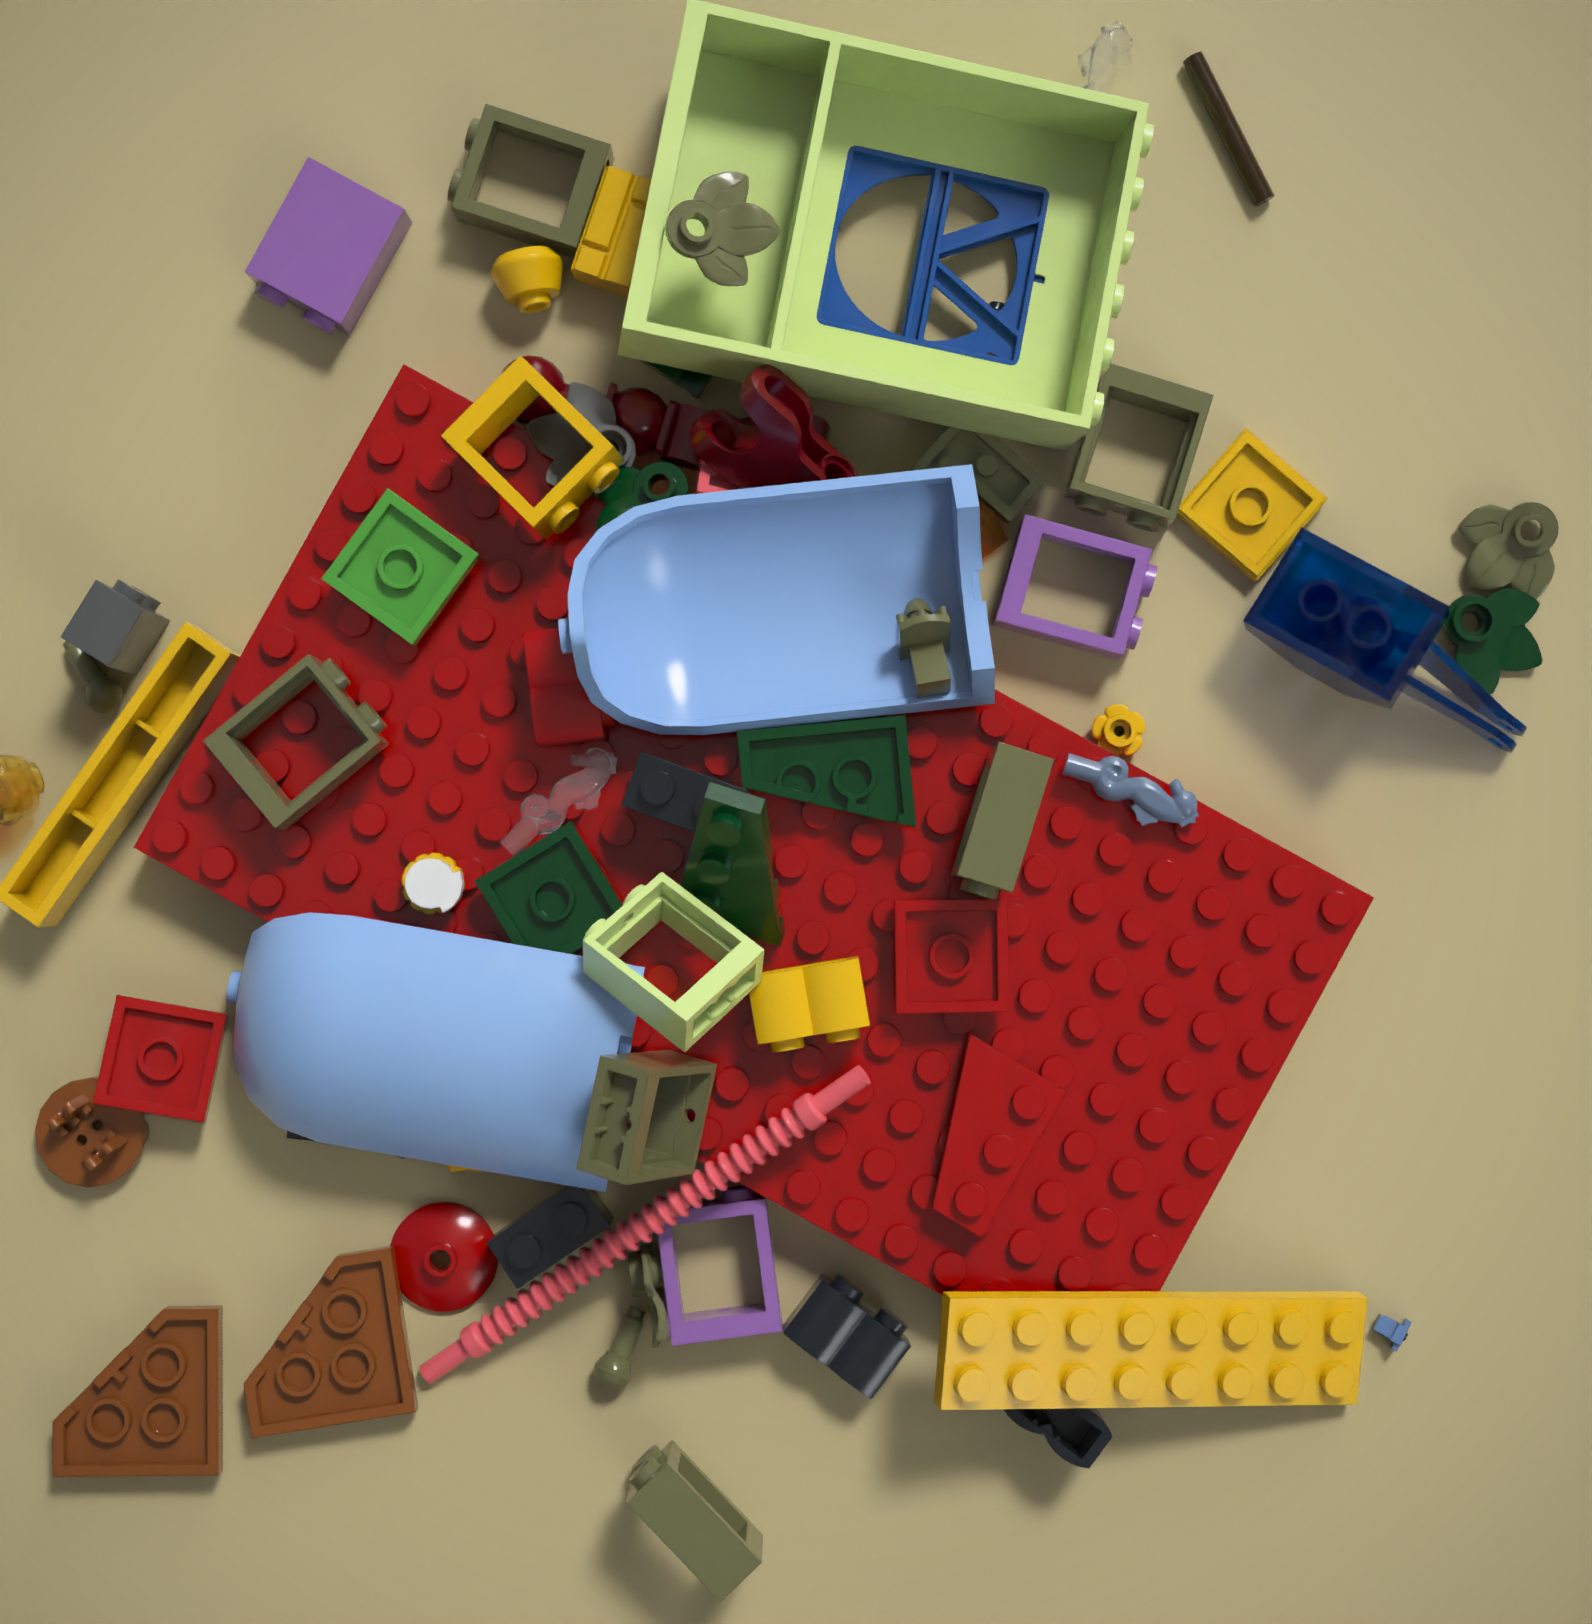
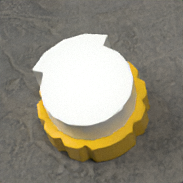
(433, 883)

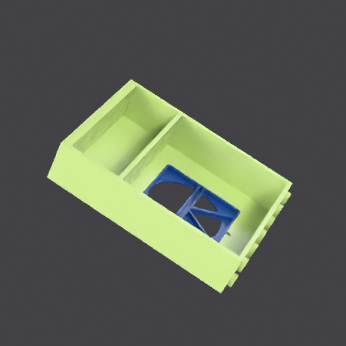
(815, 129)

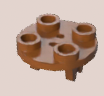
(107, 1152)

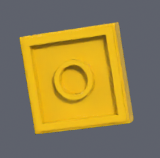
(1250, 505)

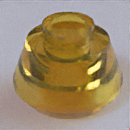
(19, 788)

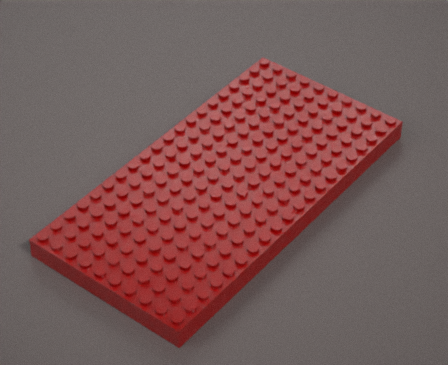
(1144, 960)

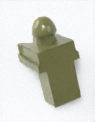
(924, 641)

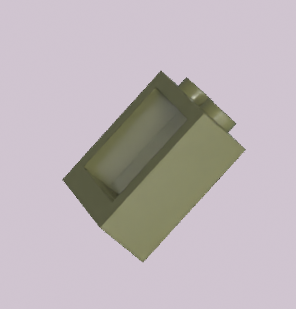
(480, 141)
(1157, 396)
(251, 775)
(1001, 820)
(640, 1119)
(694, 1519)

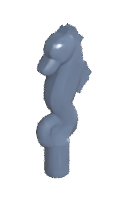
(1151, 802)

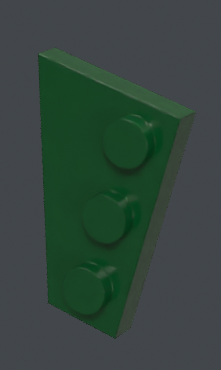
(834, 765)
(732, 863)

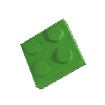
(401, 567)

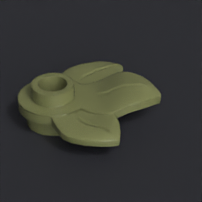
(730, 227)
(1503, 554)
(646, 1276)

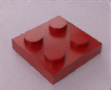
(951, 956)
(160, 1059)

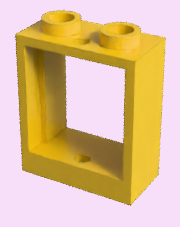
(497, 410)

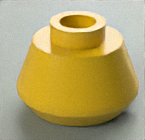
(529, 277)

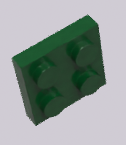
(550, 892)

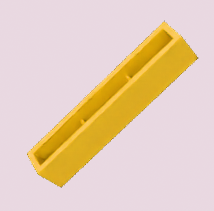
(118, 777)

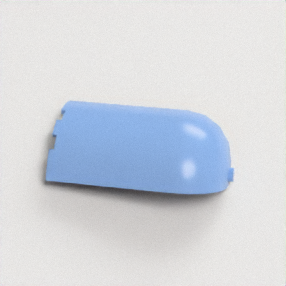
(779, 603)
(424, 1043)

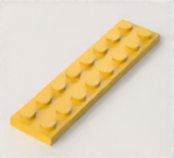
(1148, 1349)

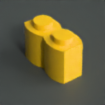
(809, 1002)

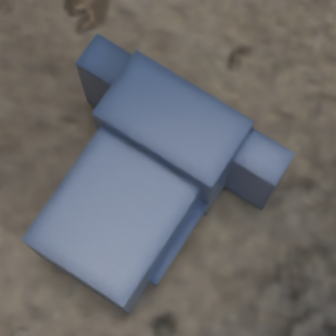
(1392, 1330)

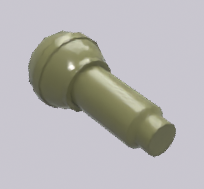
(101, 691)
(614, 1367)

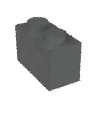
(117, 625)

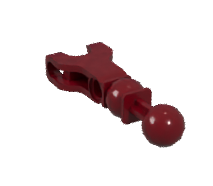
(642, 415)
(779, 445)

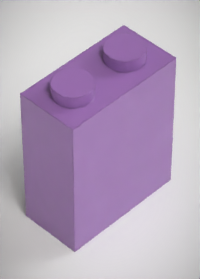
(327, 248)

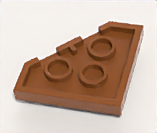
(339, 1353)
(152, 1404)

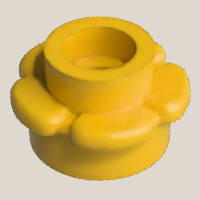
(1133, 727)

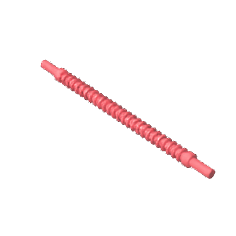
(808, 1112)

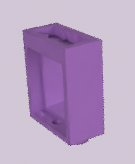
(1019, 571)
(730, 1321)

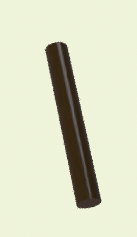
(1228, 128)

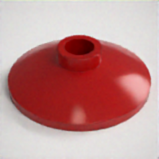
(460, 1234)

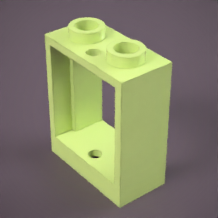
(707, 1001)

